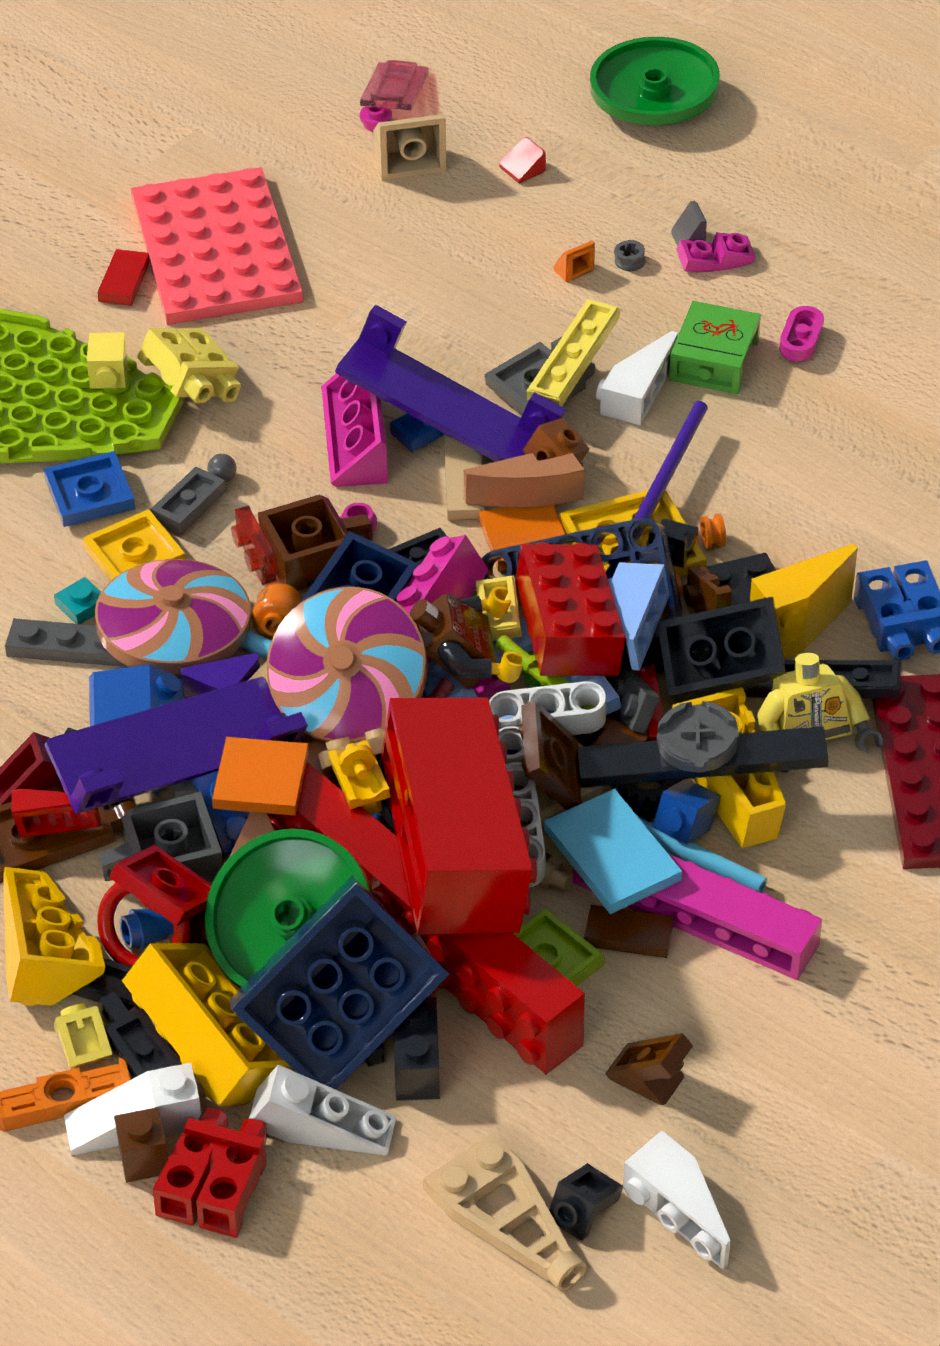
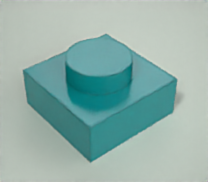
(78, 600)

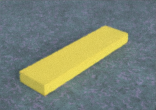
(574, 351)

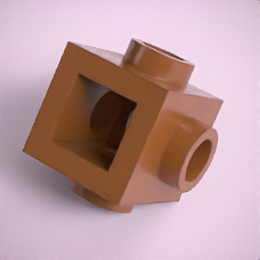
(555, 440)

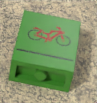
(713, 347)

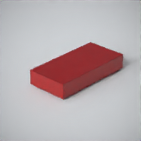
(123, 277)

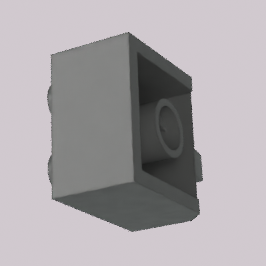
(177, 827)

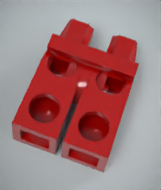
(212, 1173)

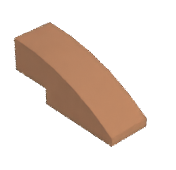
(525, 482)

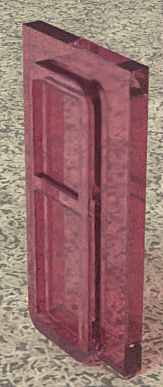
(394, 85)

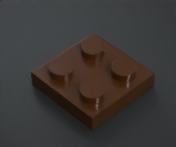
(550, 755)

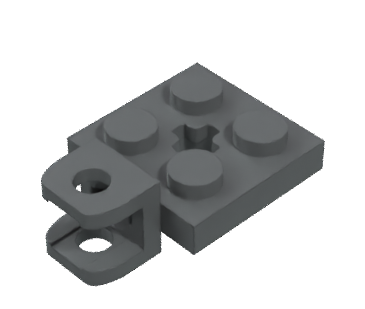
(513, 376)

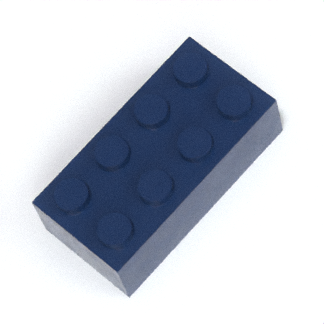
(364, 565)

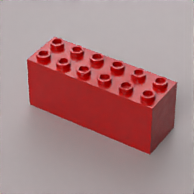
(456, 816)

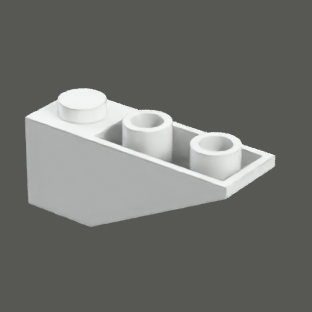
(320, 1116)
(674, 1189)

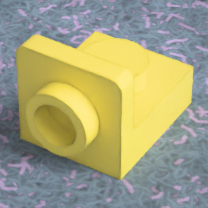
(82, 1035)

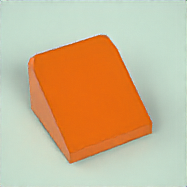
(576, 261)

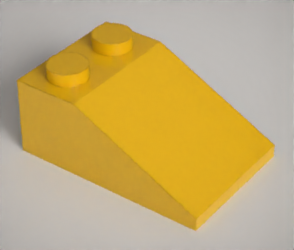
(808, 595)

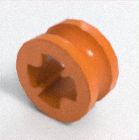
(713, 531)

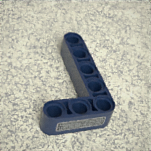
(628, 549)

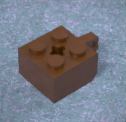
(307, 536)

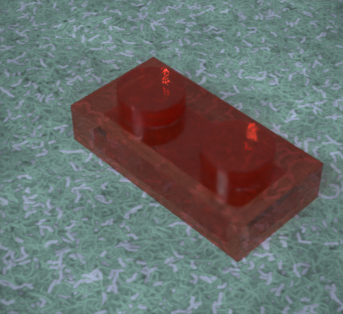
(257, 550)

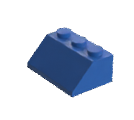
(130, 691)

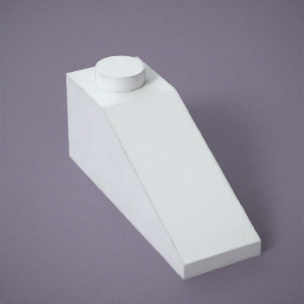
(636, 381)
(168, 1088)

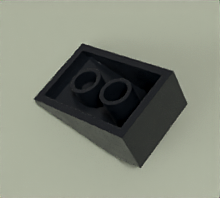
(721, 649)

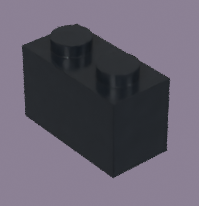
(417, 1054)

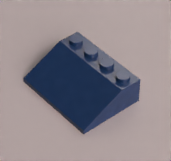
(338, 986)

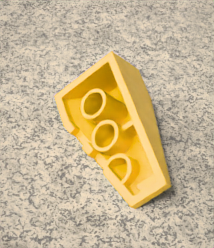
(44, 942)

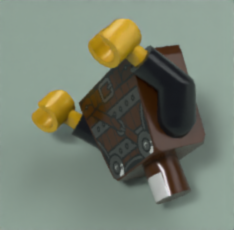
(461, 637)

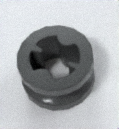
(633, 262)

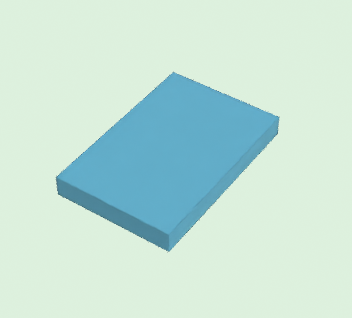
(612, 851)

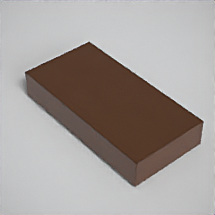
(629, 931)

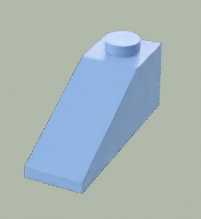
(640, 598)

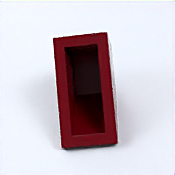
(28, 768)

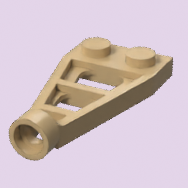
(478, 1173)

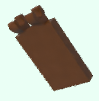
(48, 849)

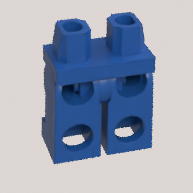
(901, 611)

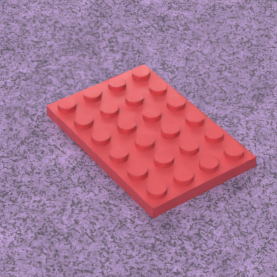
(215, 245)

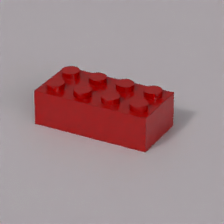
(569, 610)

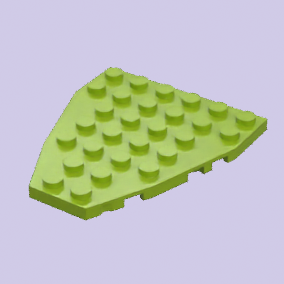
(53, 411)

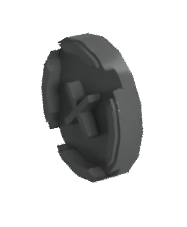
(698, 736)

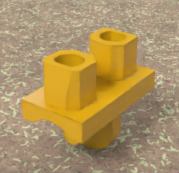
(360, 777)

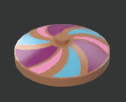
(173, 615)
(344, 660)

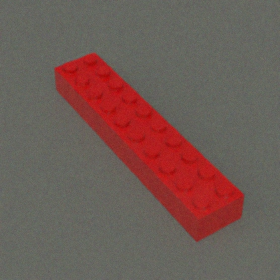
(488, 972)

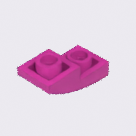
(724, 253)

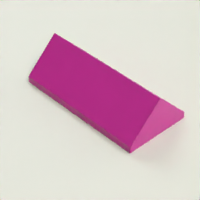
(354, 434)

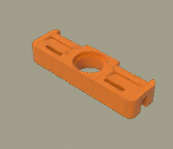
(33, 1102)

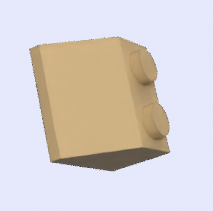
(410, 147)

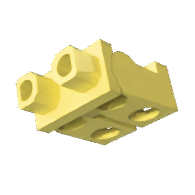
(191, 366)

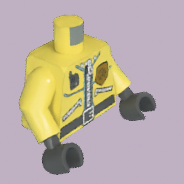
(816, 699)

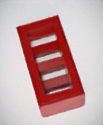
(48, 813)

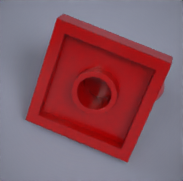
(162, 887)

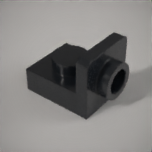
(681, 540)
(582, 1198)

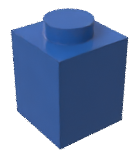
(686, 811)

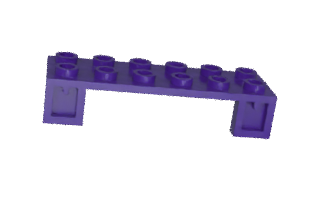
(435, 398)
(165, 743)

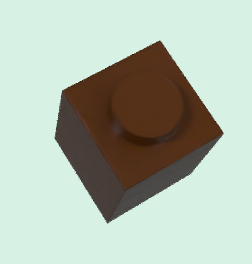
(141, 1144)

